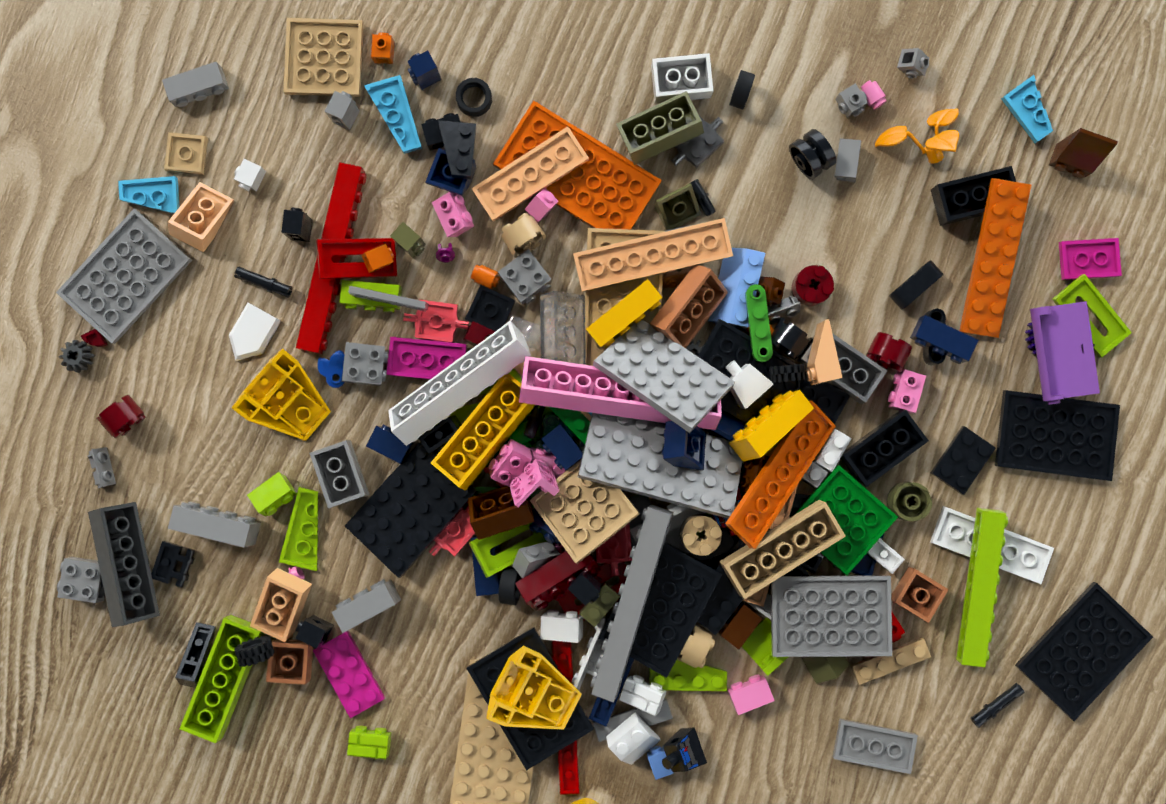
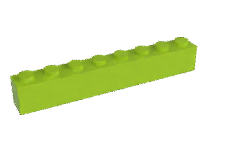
(981, 587)

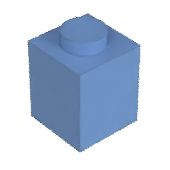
(655, 758)

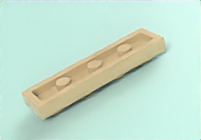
(882, 665)

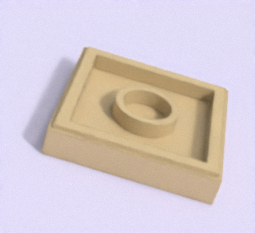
(186, 153)

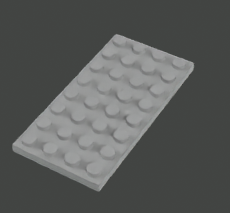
(630, 458)

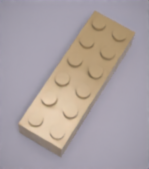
(782, 549)

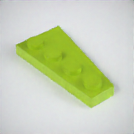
(301, 539)
(687, 678)

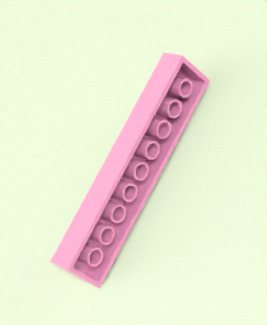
(589, 390)

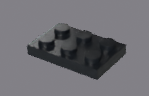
(963, 460)

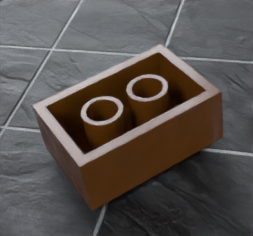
(496, 512)

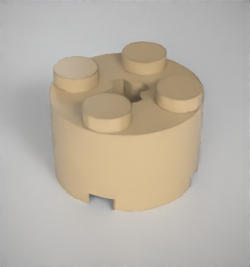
(522, 235)
(711, 532)
(697, 647)

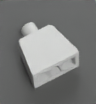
(748, 383)

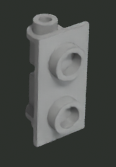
(788, 308)
(100, 460)

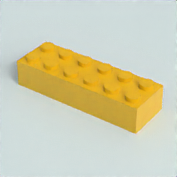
(483, 433)

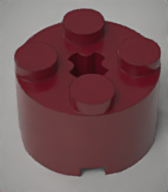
(812, 275)
(889, 352)
(120, 416)

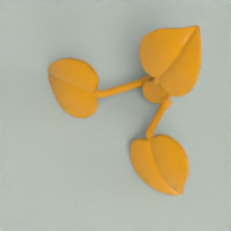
(940, 142)

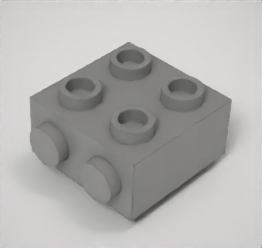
(525, 277)
(364, 364)
(80, 580)

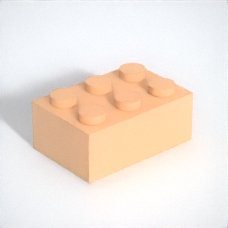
(280, 605)

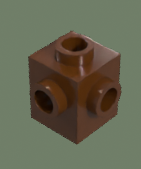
(774, 290)

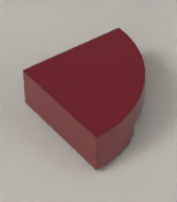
(94, 338)

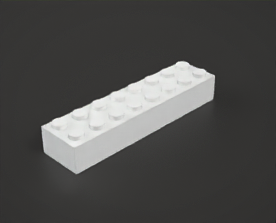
(458, 383)

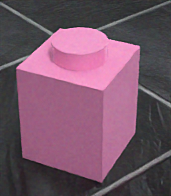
(541, 204)

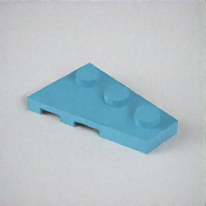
(1028, 109)
(153, 193)

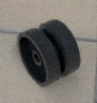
(812, 154)

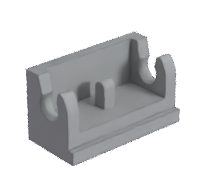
(847, 160)

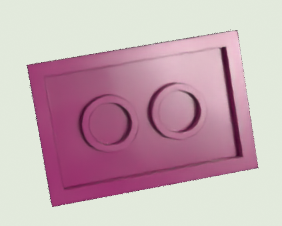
(1090, 257)

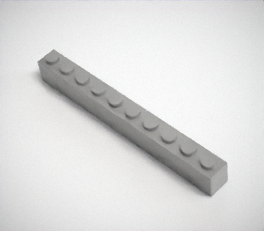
(632, 602)

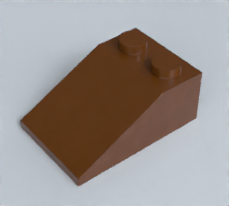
(1081, 153)

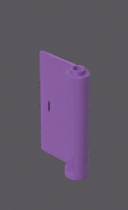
(1064, 351)

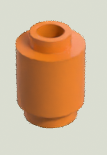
(485, 276)

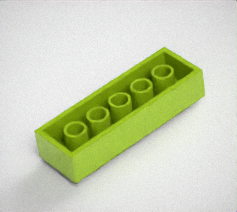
(219, 682)

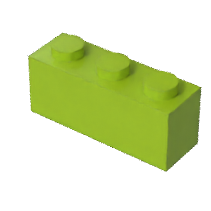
(369, 305)

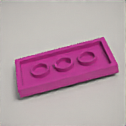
(421, 357)
(349, 674)

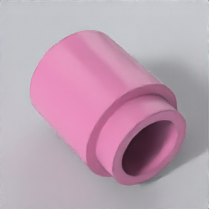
(874, 94)

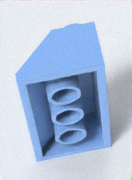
(737, 275)

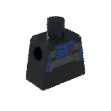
(683, 751)

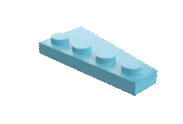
(394, 107)

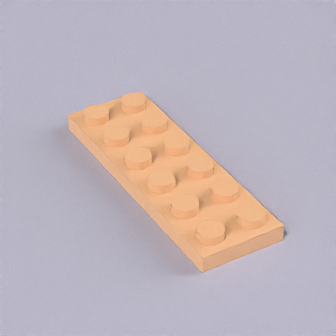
(530, 174)

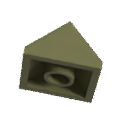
(677, 207)
(825, 668)

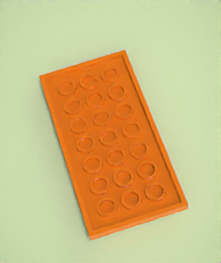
(602, 191)

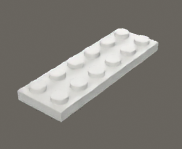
(1020, 554)

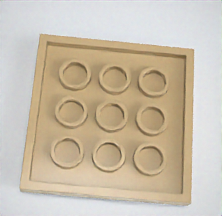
(323, 56)
(583, 512)

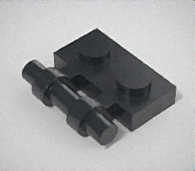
(166, 563)

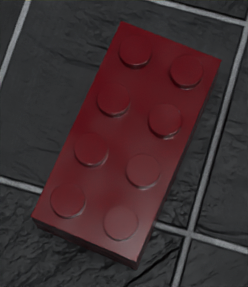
(553, 579)

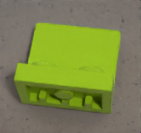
(760, 647)

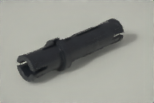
(270, 285)
(992, 709)

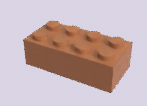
(690, 306)

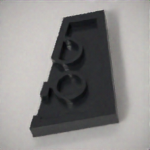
(459, 147)

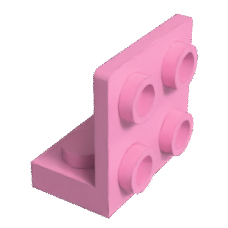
(533, 476)

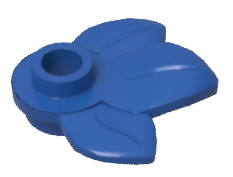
(332, 367)

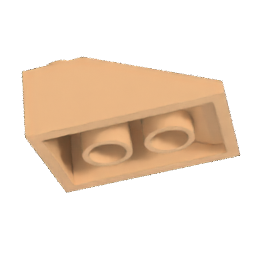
(200, 217)
(823, 358)

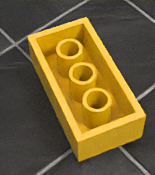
(624, 313)
(770, 425)

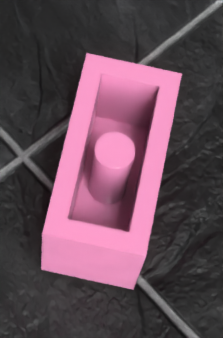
(750, 694)

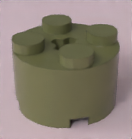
(917, 494)

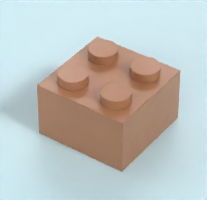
(918, 594)
(290, 662)

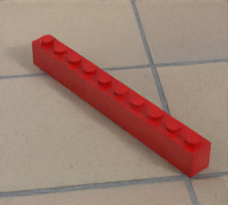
(338, 225)

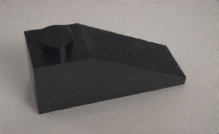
(195, 655)

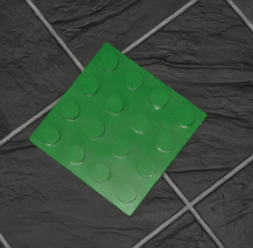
(857, 513)

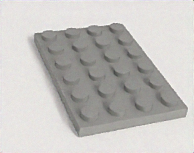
(124, 276)
(664, 375)
(831, 616)

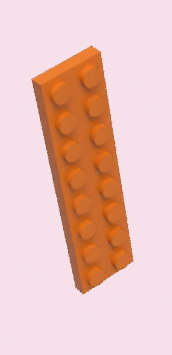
(995, 257)
(779, 477)

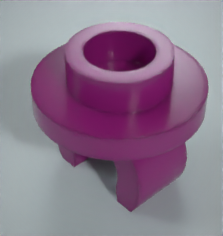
(445, 254)

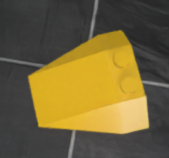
(283, 398)
(531, 693)

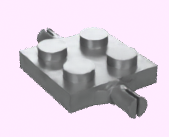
(701, 147)

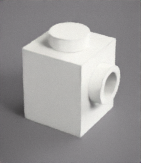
(249, 175)

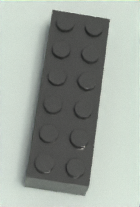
(123, 564)

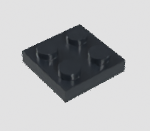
(490, 308)

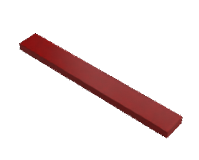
(567, 756)

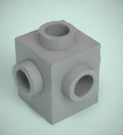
(913, 62)
(851, 101)

